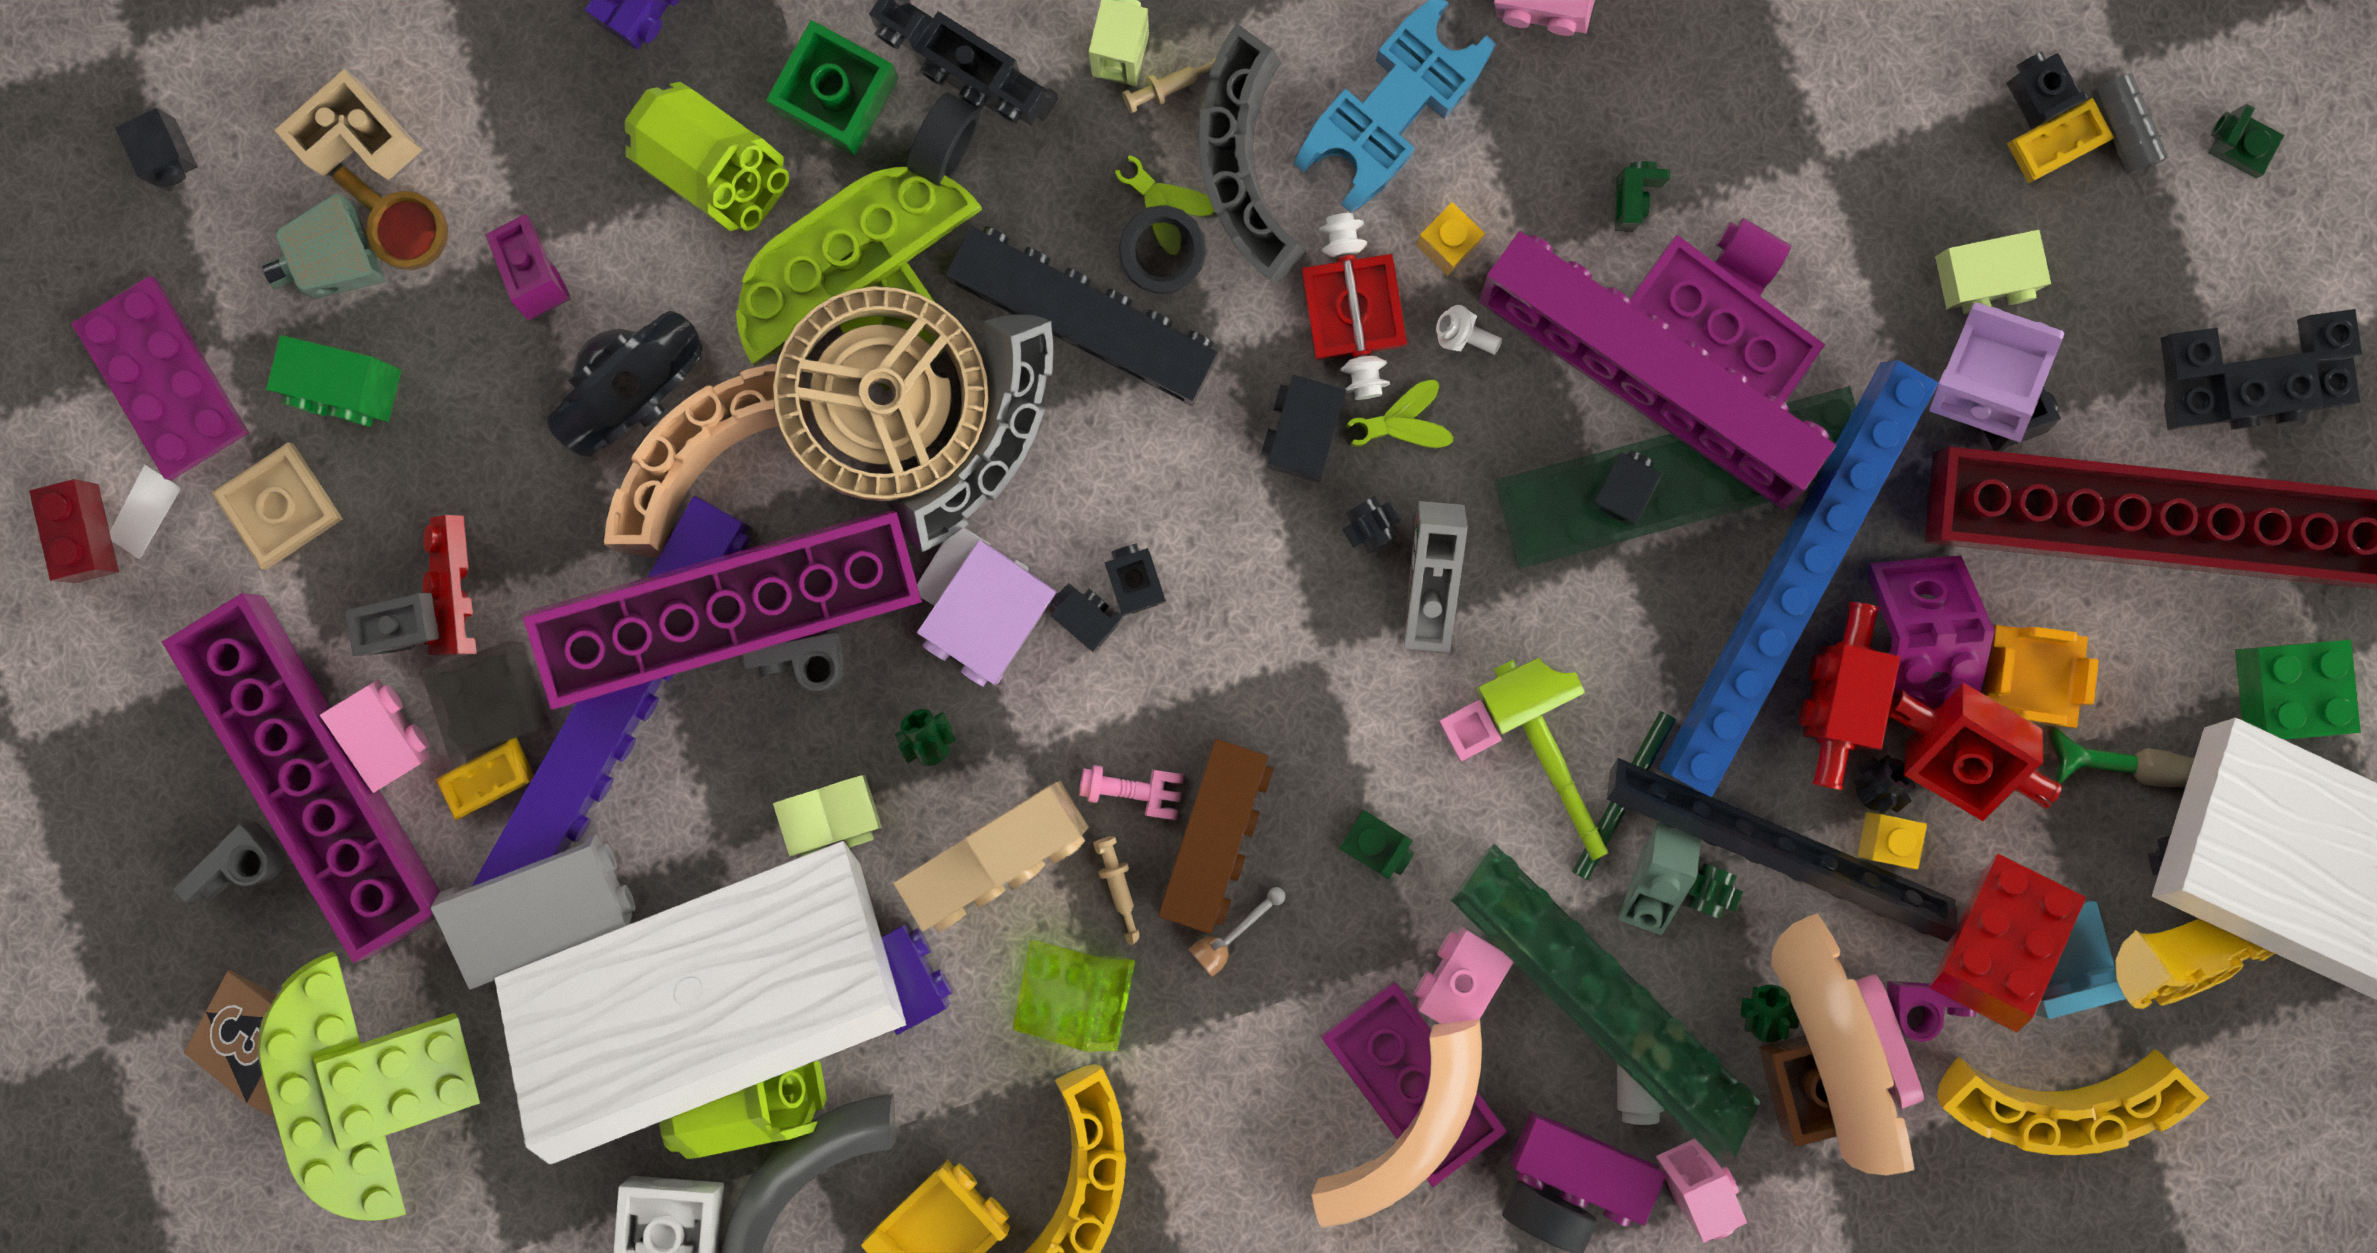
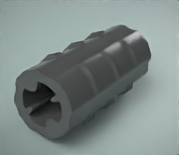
(2130, 124)

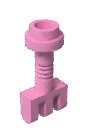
(1094, 784)

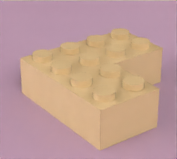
(997, 854)

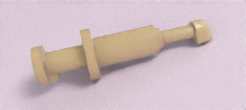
(1159, 88)
(1117, 883)

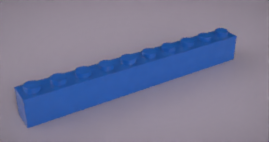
(1798, 575)

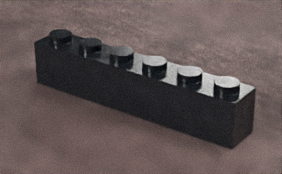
(1082, 315)

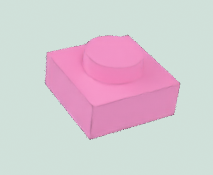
(1469, 730)

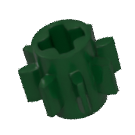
(925, 737)
(1714, 892)
(1769, 1013)

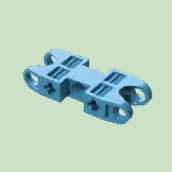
(1418, 76)

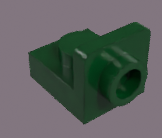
(2245, 141)
(1631, 200)
(1377, 845)

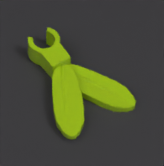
(1162, 194)
(1399, 420)

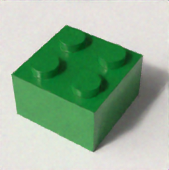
(832, 88)
(333, 381)
(2299, 689)

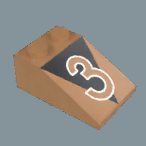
(228, 1039)

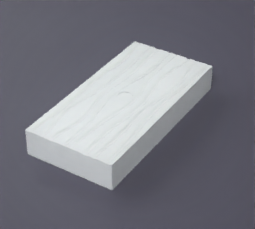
(2278, 852)
(696, 1003)

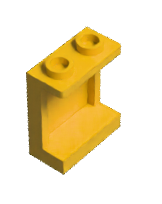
(941, 1217)

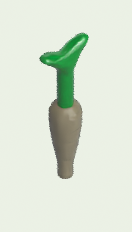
(2147, 766)

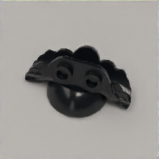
(657, 354)

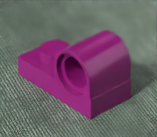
(525, 268)
(1910, 994)

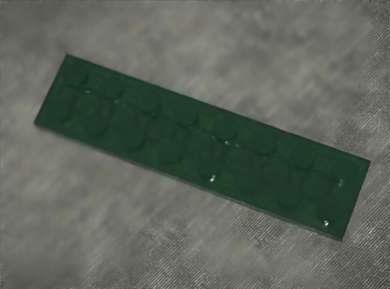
(1550, 510)
(1607, 1003)

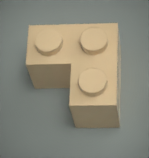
(345, 120)

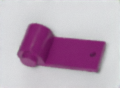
(1751, 254)

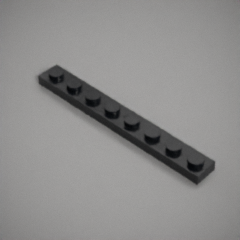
(1782, 850)

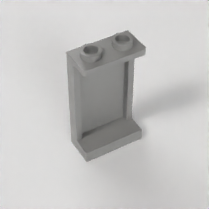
(533, 911)

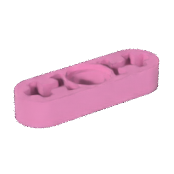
(1906, 1085)

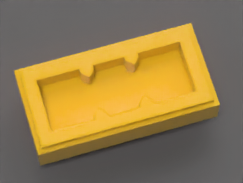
(2060, 140)
(485, 779)

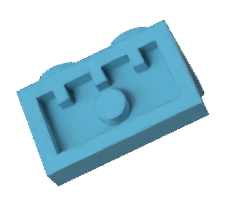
(2085, 970)

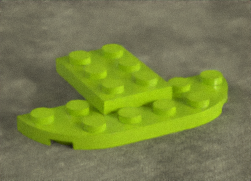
(846, 245)
(344, 1095)

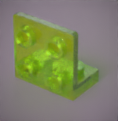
(1073, 997)

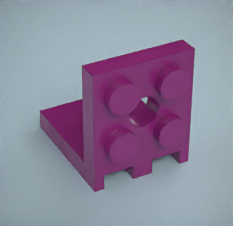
(1933, 634)

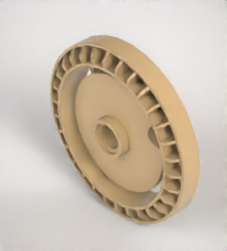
(871, 357)

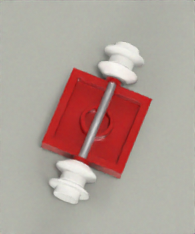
(1353, 306)

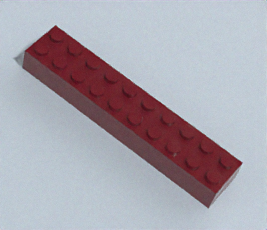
(2153, 517)

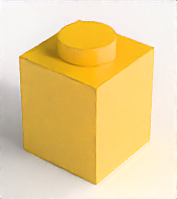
(1450, 238)
(1892, 840)

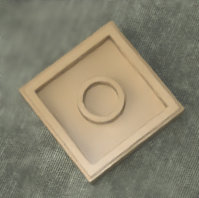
(277, 506)

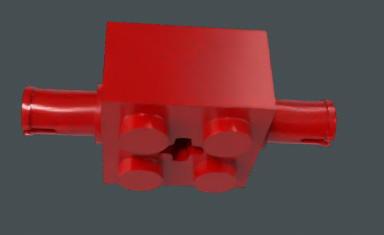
(1848, 696)
(1973, 751)

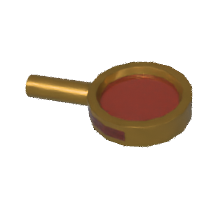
(402, 226)

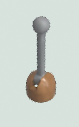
(1213, 951)

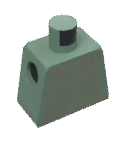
(325, 251)

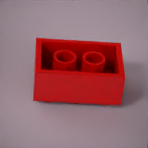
(2008, 943)

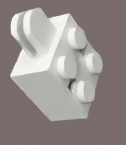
(668, 1216)

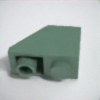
(1661, 879)

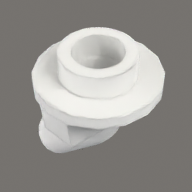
(1462, 330)

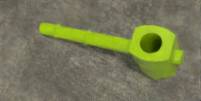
(1521, 698)

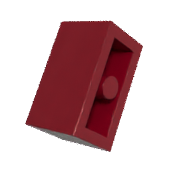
(73, 531)

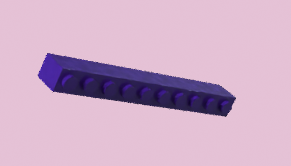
(602, 726)

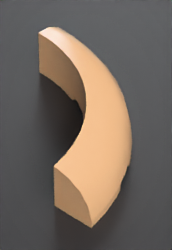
(681, 450)
(1843, 1048)
(1423, 1145)

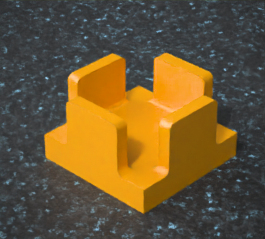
(2041, 674)

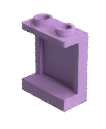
(1997, 371)
(986, 614)

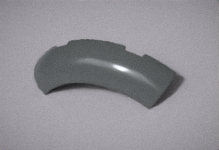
(1227, 153)
(1016, 372)
(838, 1136)

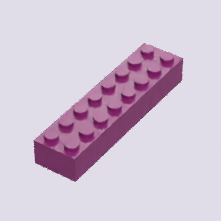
(1655, 370)
(721, 608)
(301, 777)

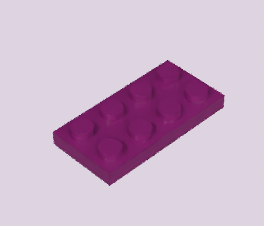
(1726, 319)
(160, 378)
(1389, 1059)

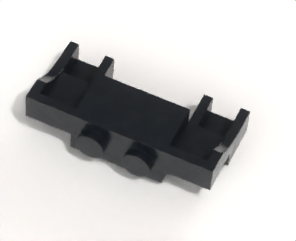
(963, 60)
(2208, 392)

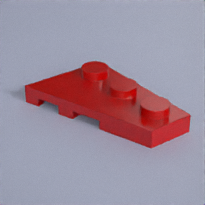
(447, 567)

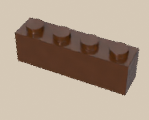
(1214, 835)

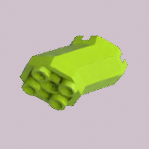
(705, 156)
(750, 1117)

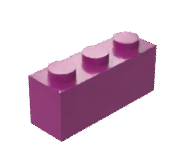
(1586, 1170)

